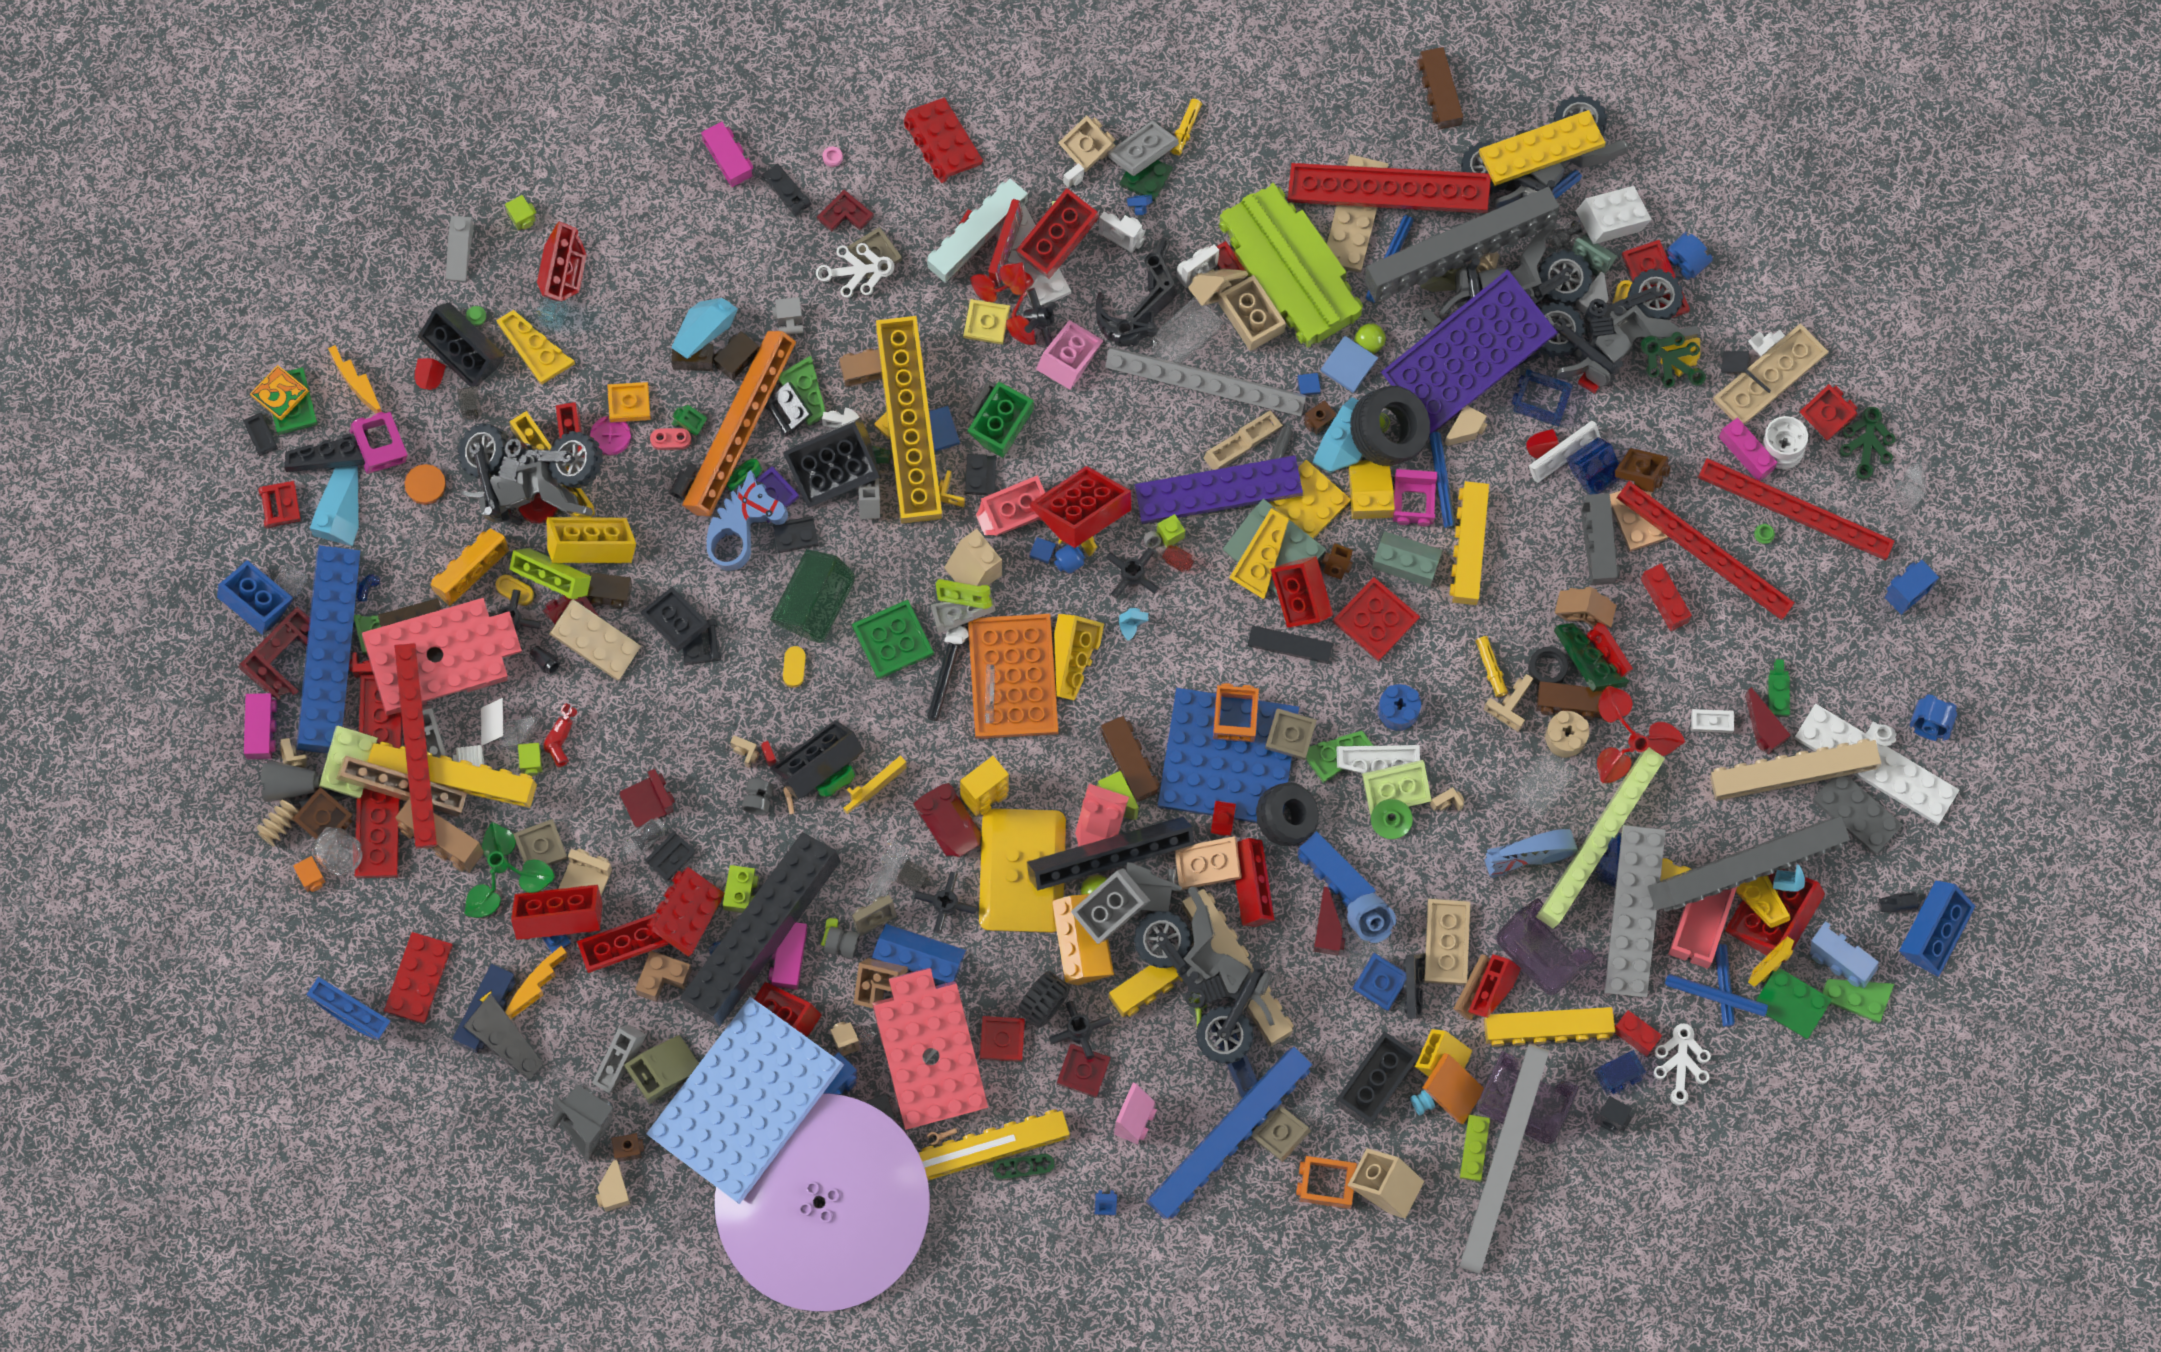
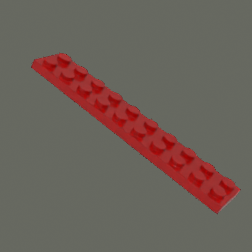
(1389, 188)
(376, 812)

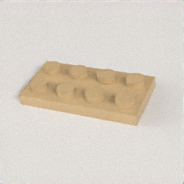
(595, 639)
(1447, 942)

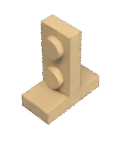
(1504, 711)

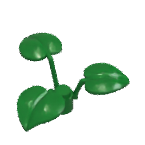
(496, 844)

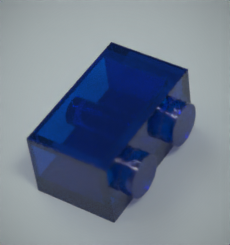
(1620, 1072)

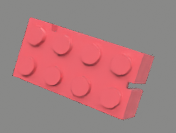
(1701, 928)

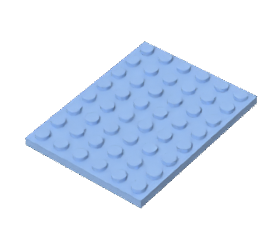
(745, 1100)

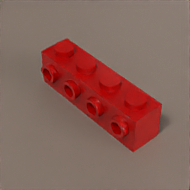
(1253, 888)

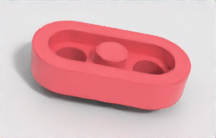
(670, 439)

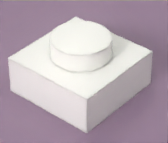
(1074, 176)

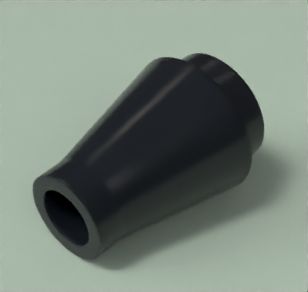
(545, 660)

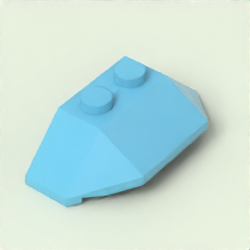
(1337, 446)

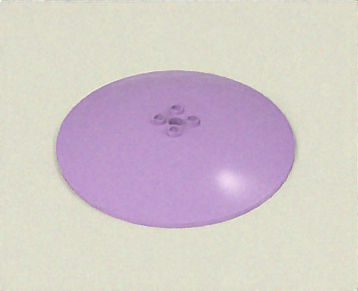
(862, 1234)

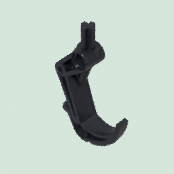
(1161, 294)

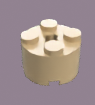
(1578, 734)

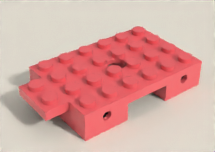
(470, 648)
(921, 1019)

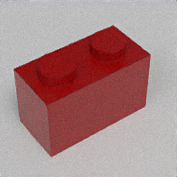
(1637, 1033)

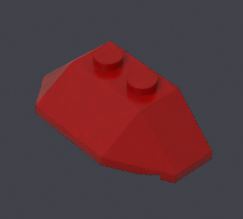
(562, 263)

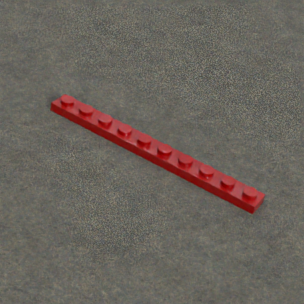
(1796, 509)
(1705, 550)
(415, 746)

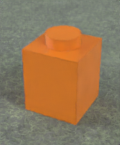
(309, 874)

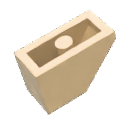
(1467, 426)
(845, 1038)
(612, 1189)

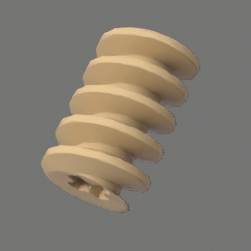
(277, 822)

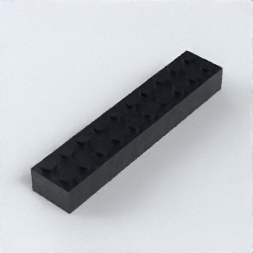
(760, 929)

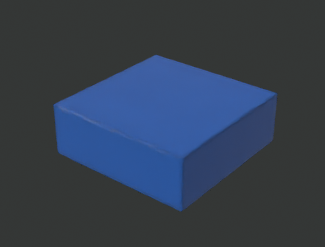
(1309, 384)
(1042, 550)

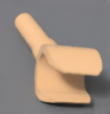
(789, 800)
(941, 1136)

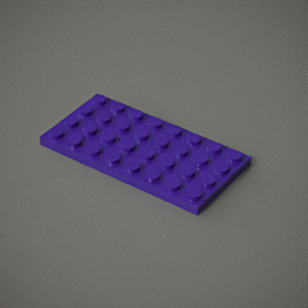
(1472, 349)

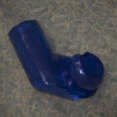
(365, 584)

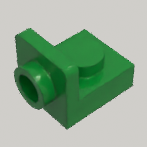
(689, 419)

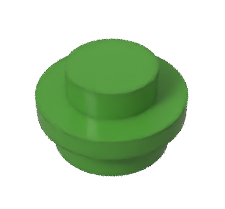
(476, 315)
(1764, 534)

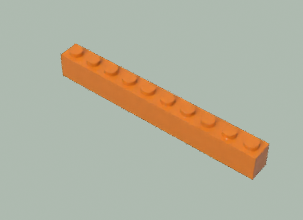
(739, 423)

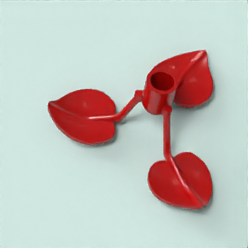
(1018, 281)
(1662, 739)

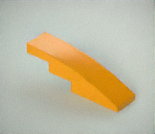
(358, 384)
(530, 989)

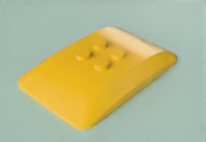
(1006, 894)

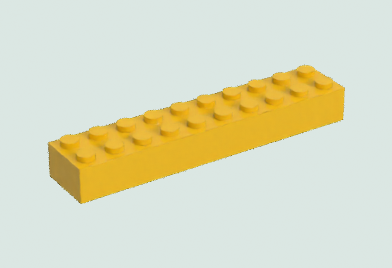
(908, 419)

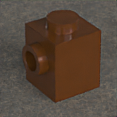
(1319, 417)
(627, 1147)

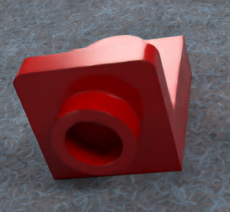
(359, 669)
(1223, 818)

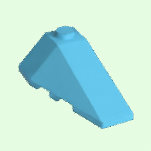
(703, 324)
(338, 509)

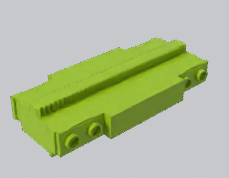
(1291, 264)

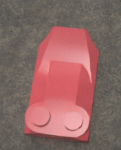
(1009, 507)
(1100, 815)

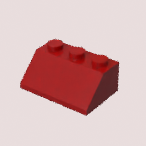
(1302, 592)

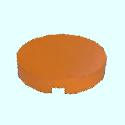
(425, 484)

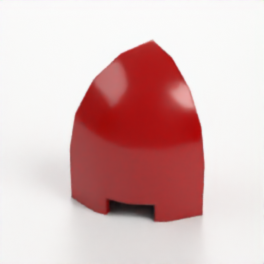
(429, 373)
(1541, 443)

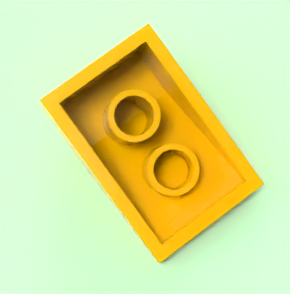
(1371, 490)

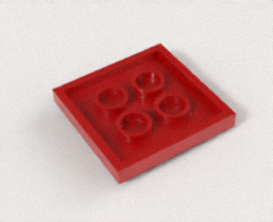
(1376, 619)

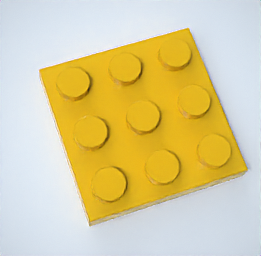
(1319, 502)

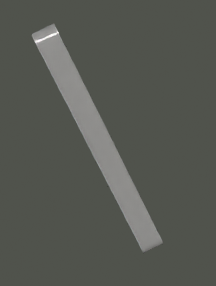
(1504, 1158)

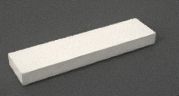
(1557, 456)

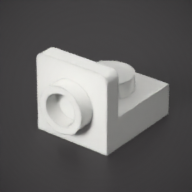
(1763, 344)

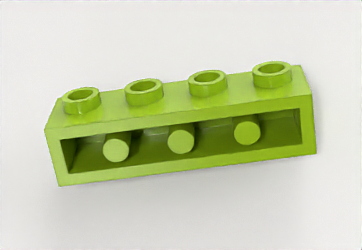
(555, 576)

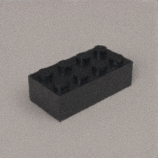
(1376, 1079)

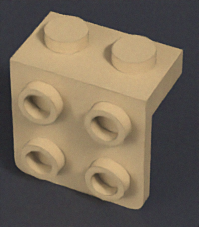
(586, 870)

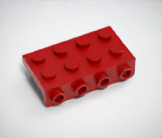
(941, 139)
(685, 910)

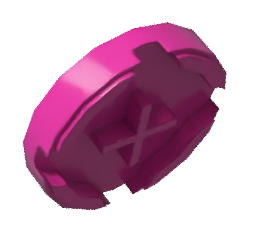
(611, 436)

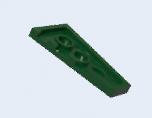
(1588, 659)

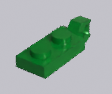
(1779, 690)

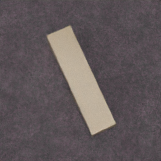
(1243, 441)

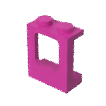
(384, 456)
(1416, 482)

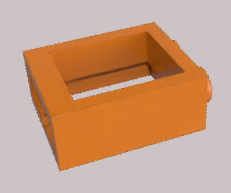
(1232, 732)
(1345, 1202)

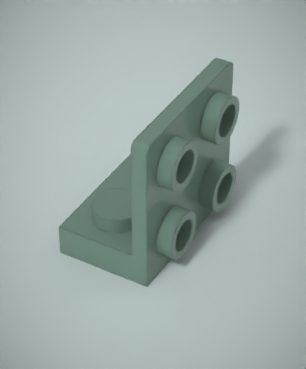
(1597, 256)

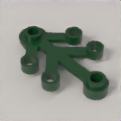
(1671, 357)
(1868, 441)

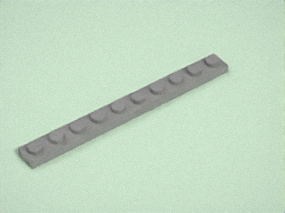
(1205, 381)

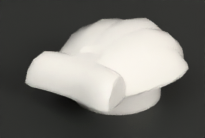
(957, 635)
(1882, 734)

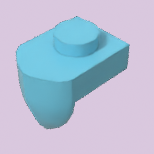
(1130, 620)
(1789, 880)

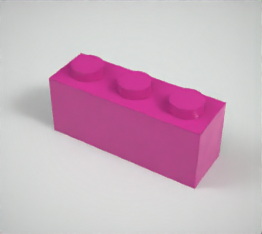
(727, 154)
(1748, 449)
(259, 726)
(789, 958)

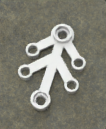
(858, 270)
(1682, 1061)

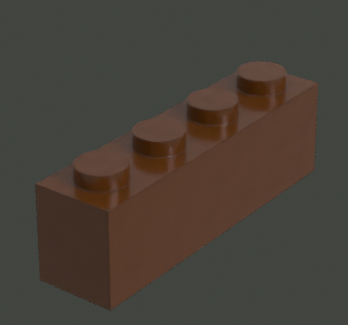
(1440, 88)
(1564, 697)
(1128, 758)

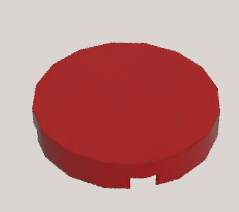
(537, 510)

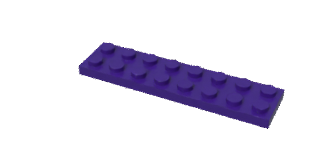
(1218, 489)

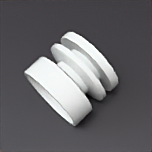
(1786, 432)

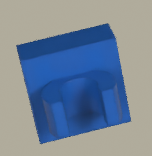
(1140, 203)
(556, 941)
(1105, 1203)

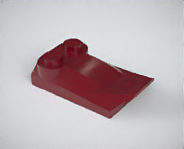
(948, 821)

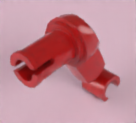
(558, 736)

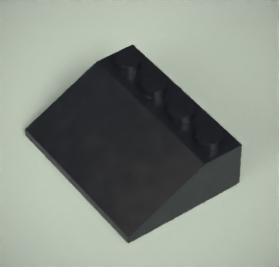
(833, 462)

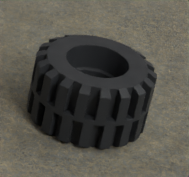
(1043, 999)

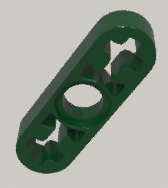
(1008, 1174)

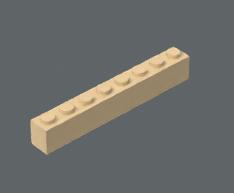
(1795, 770)
(1225, 943)

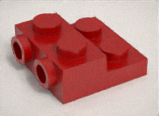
(1829, 411)

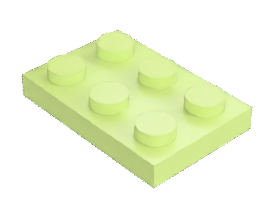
(345, 743)
(1401, 782)

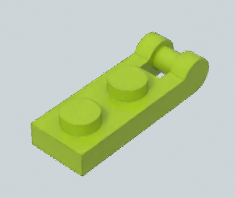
(964, 594)

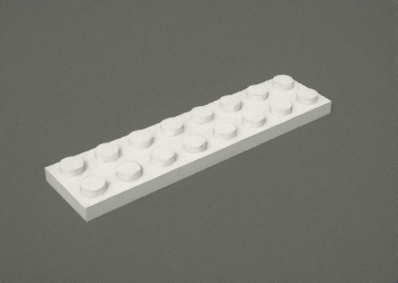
(1897, 774)

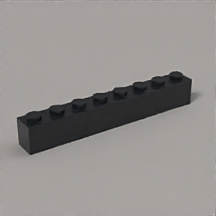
(1110, 853)

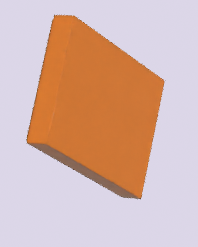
(1453, 1088)

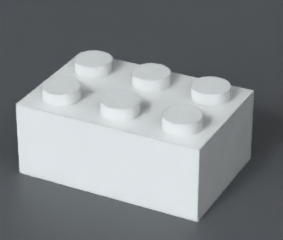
(1613, 215)

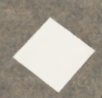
(492, 721)

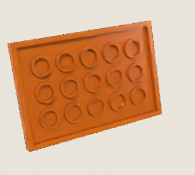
(1023, 675)

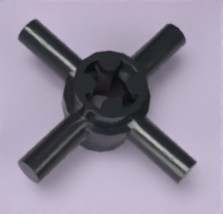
(1039, 316)
(1130, 565)
(518, 621)
(950, 908)
(1083, 1036)

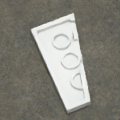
(1373, 758)

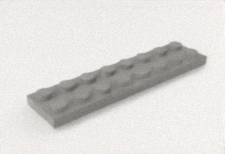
(1634, 911)

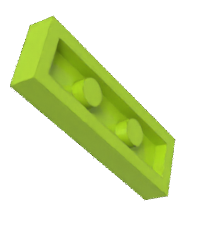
(1474, 1148)

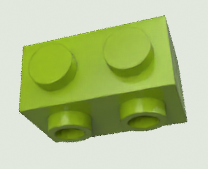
(739, 888)

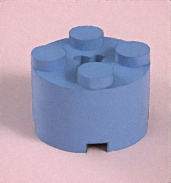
(1371, 918)

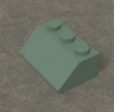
(1407, 559)

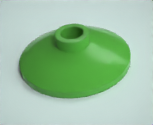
(1389, 827)

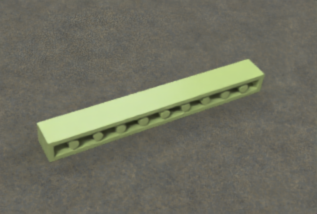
(1599, 838)

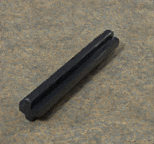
(942, 682)

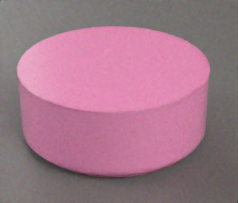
(832, 156)

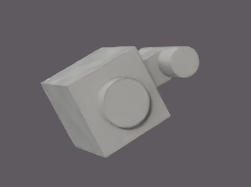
(788, 313)

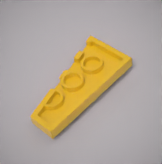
(533, 347)
(1261, 554)
(1764, 901)

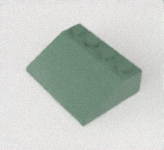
(1295, 544)

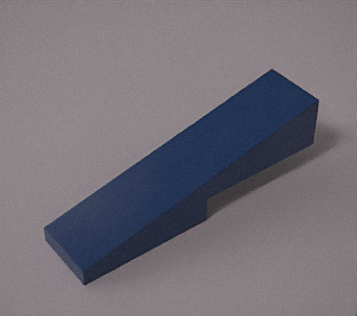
(1241, 1070)

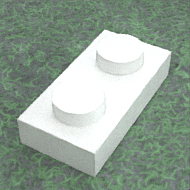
(1712, 721)

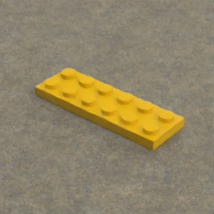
(1541, 147)

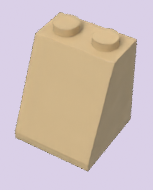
(974, 561)
(1386, 1182)

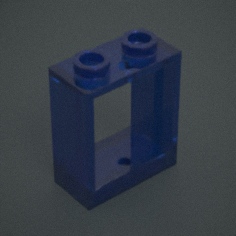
(1536, 412)

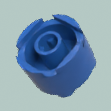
(1689, 255)
(1408, 700)
(1933, 718)

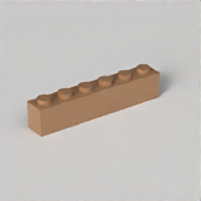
(397, 784)

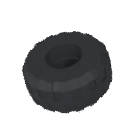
(1303, 810)

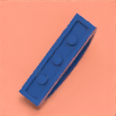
(348, 1009)

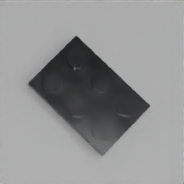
(674, 619)

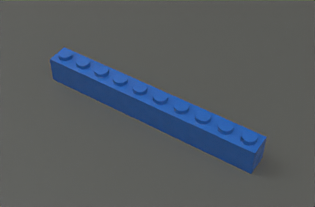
(1228, 1133)

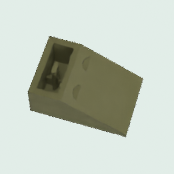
(662, 1068)

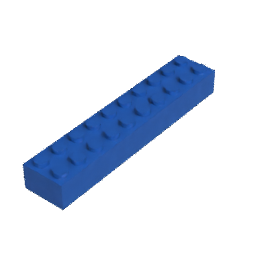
(328, 647)

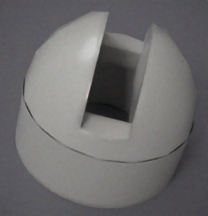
(1152, 544)

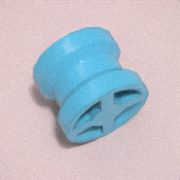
(1422, 1102)

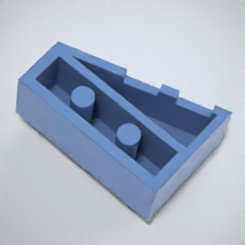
(1842, 957)

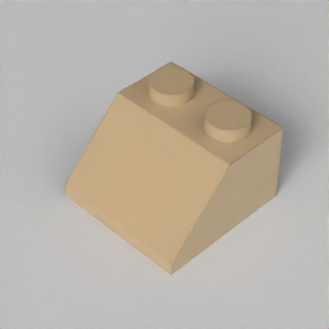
(1209, 285)

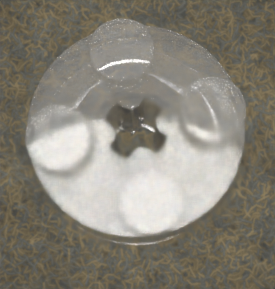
(337, 851)

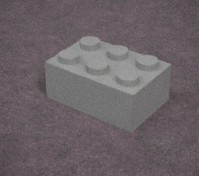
(1110, 906)

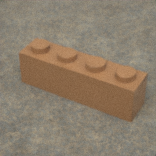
(861, 367)

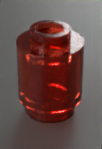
(1178, 558)

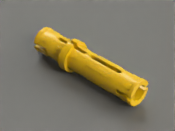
(1183, 132)
(1490, 663)

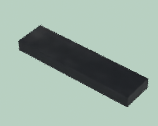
(1290, 644)

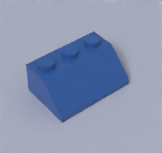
(254, 597)

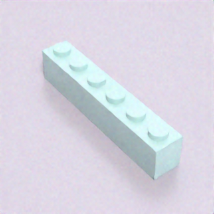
(975, 231)

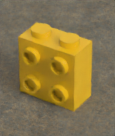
(1438, 1044)

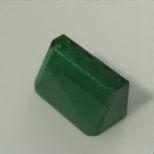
(814, 596)

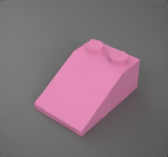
(1069, 354)
(1134, 1115)

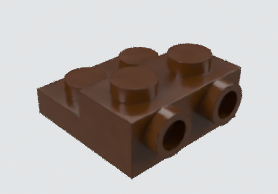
(1644, 469)
(322, 812)

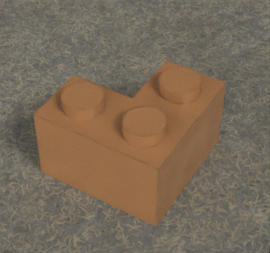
(1586, 606)
(661, 970)
(874, 979)

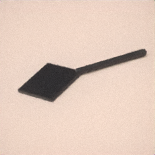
(1738, 363)

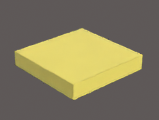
(986, 321)

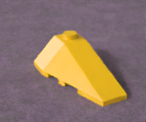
(1074, 644)

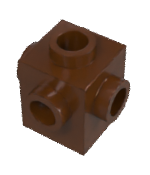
(1337, 561)

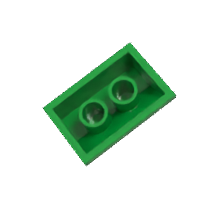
(1001, 419)
(1793, 1002)

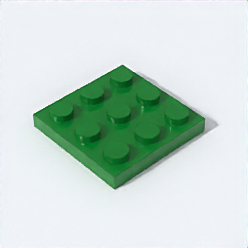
(892, 639)

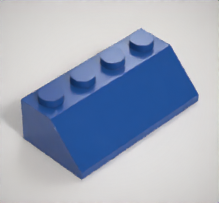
(1937, 927)
(919, 953)

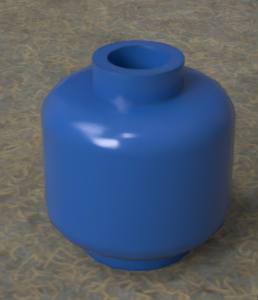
(1069, 559)

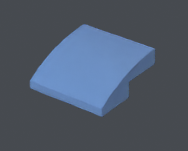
(1349, 364)

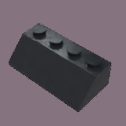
(460, 344)
(817, 759)

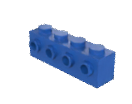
(1333, 869)

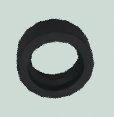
(1552, 652)

